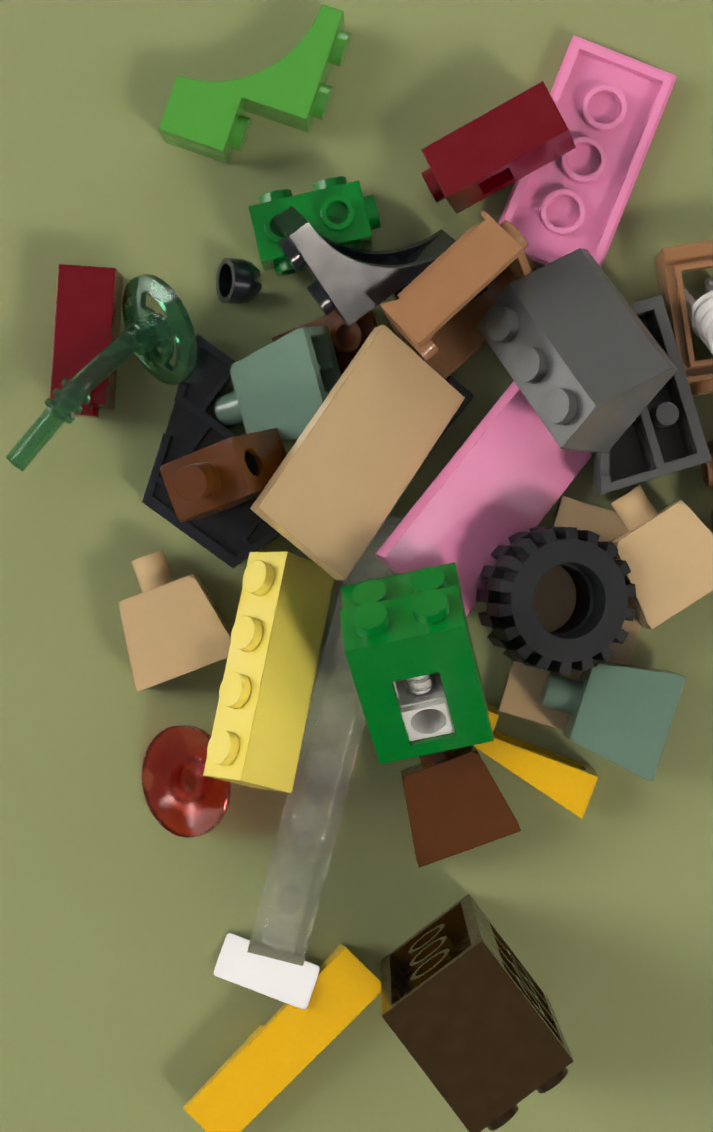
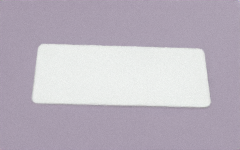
(266, 975)

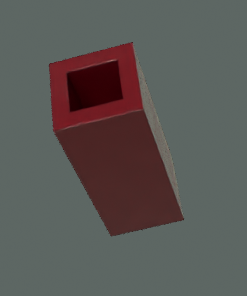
(496, 149)
(84, 326)

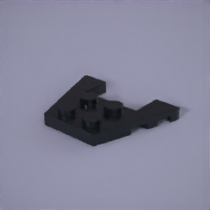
(230, 532)

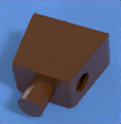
(218, 474)
(454, 805)

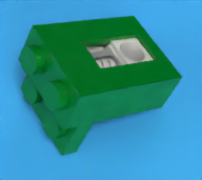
(414, 663)

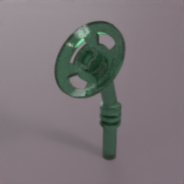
(142, 335)

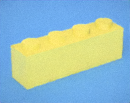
(269, 672)

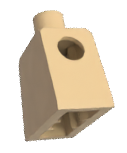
(666, 556)
(171, 624)

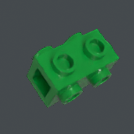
(332, 209)

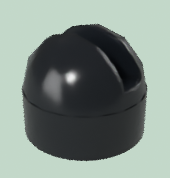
(236, 281)

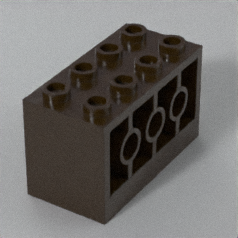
(472, 1017)

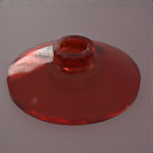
(175, 783)

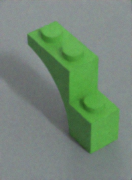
(293, 91)

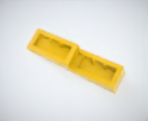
(554, 775)
(284, 1046)

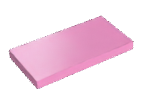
(612, 118)
(487, 492)

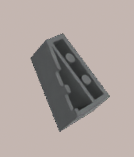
(666, 432)

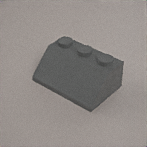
(576, 351)

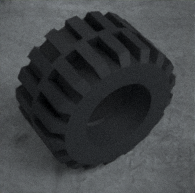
(598, 607)

